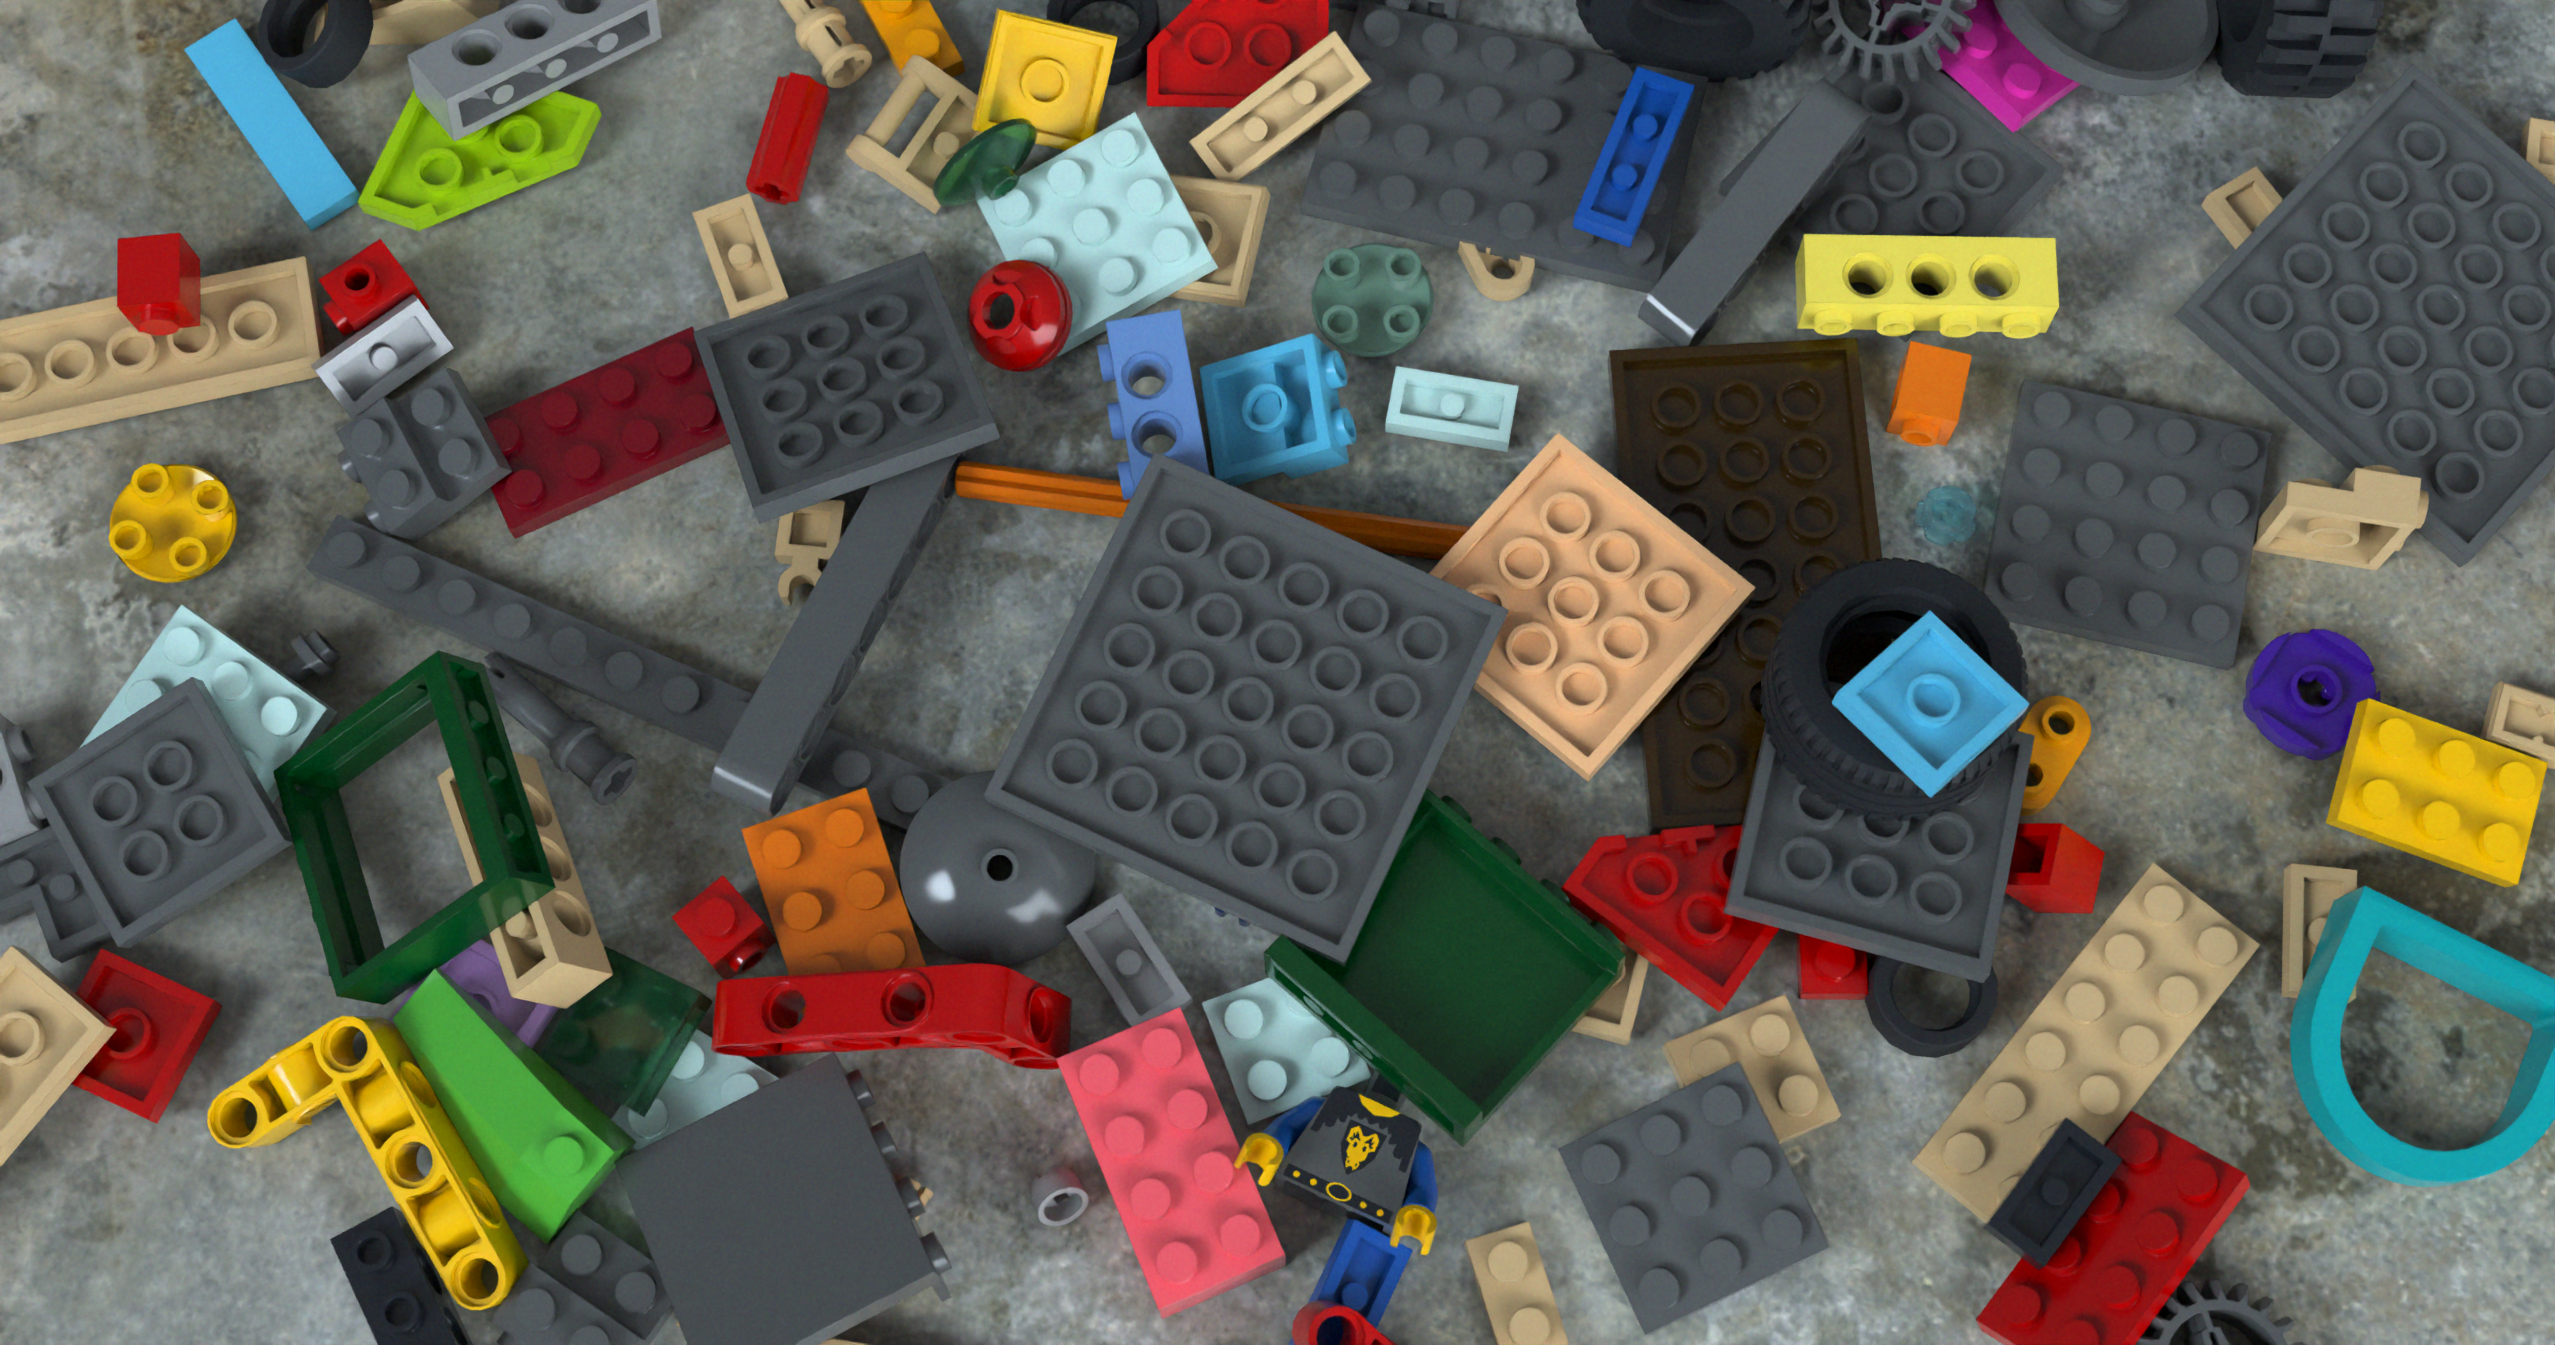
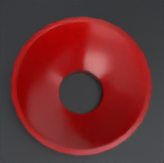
(1039, 321)

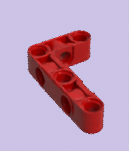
(877, 1008)

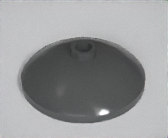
(968, 910)

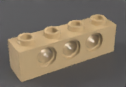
(553, 945)

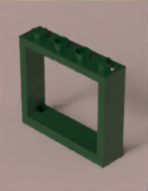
(493, 799)

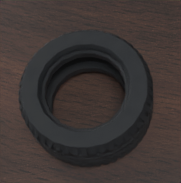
(1865, 603)

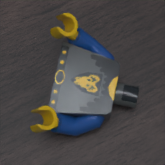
(1353, 1160)

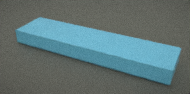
(273, 124)

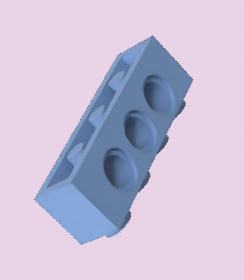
(1154, 348)

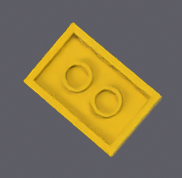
(2437, 793)

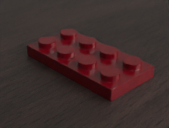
(605, 432)

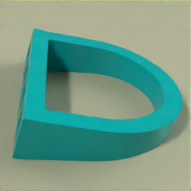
(2372, 919)

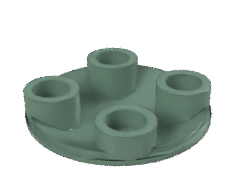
(1372, 299)

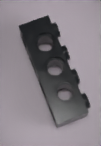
(398, 1283)

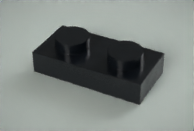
(2052, 1193)

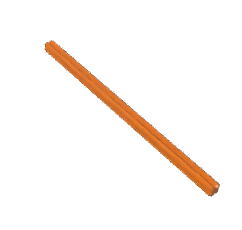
(1105, 498)

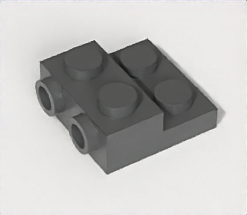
(421, 456)
(585, 1293)

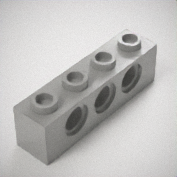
(524, 56)

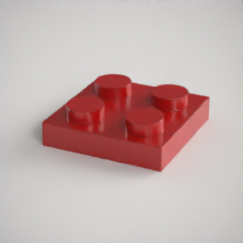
(155, 1035)

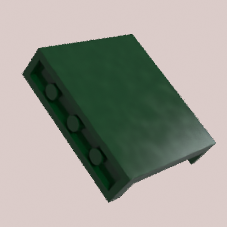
(1456, 972)

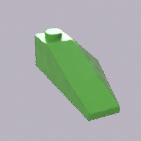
(518, 1117)

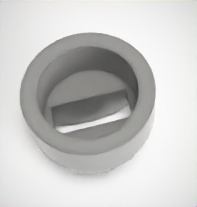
(1066, 1207)

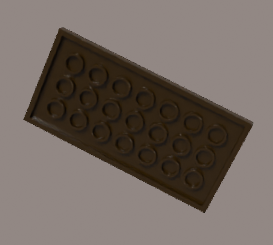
(1772, 475)

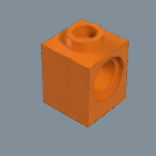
(1928, 394)

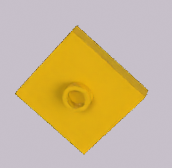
(1045, 75)

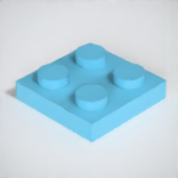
(1930, 703)

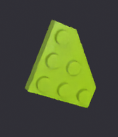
(432, 178)

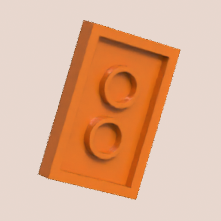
(833, 889)

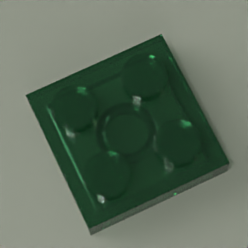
(626, 1033)

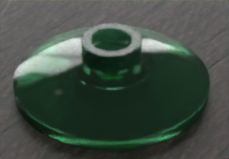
(986, 164)

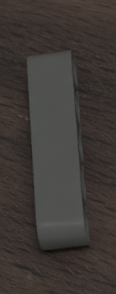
(1756, 215)

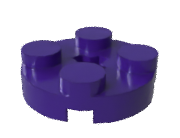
(2277, 704)

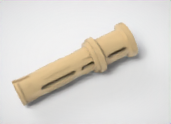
(823, 33)

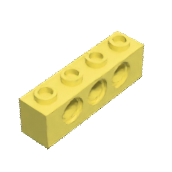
(1953, 265)

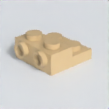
(2344, 525)

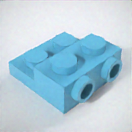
(1277, 411)

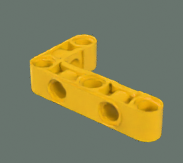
(394, 1116)

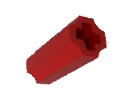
(788, 139)

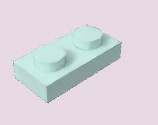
(1451, 408)

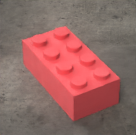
(1171, 1162)

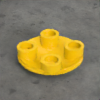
(172, 522)

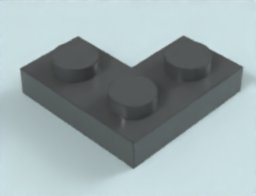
(42, 879)

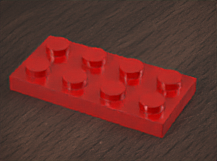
(2124, 1248)

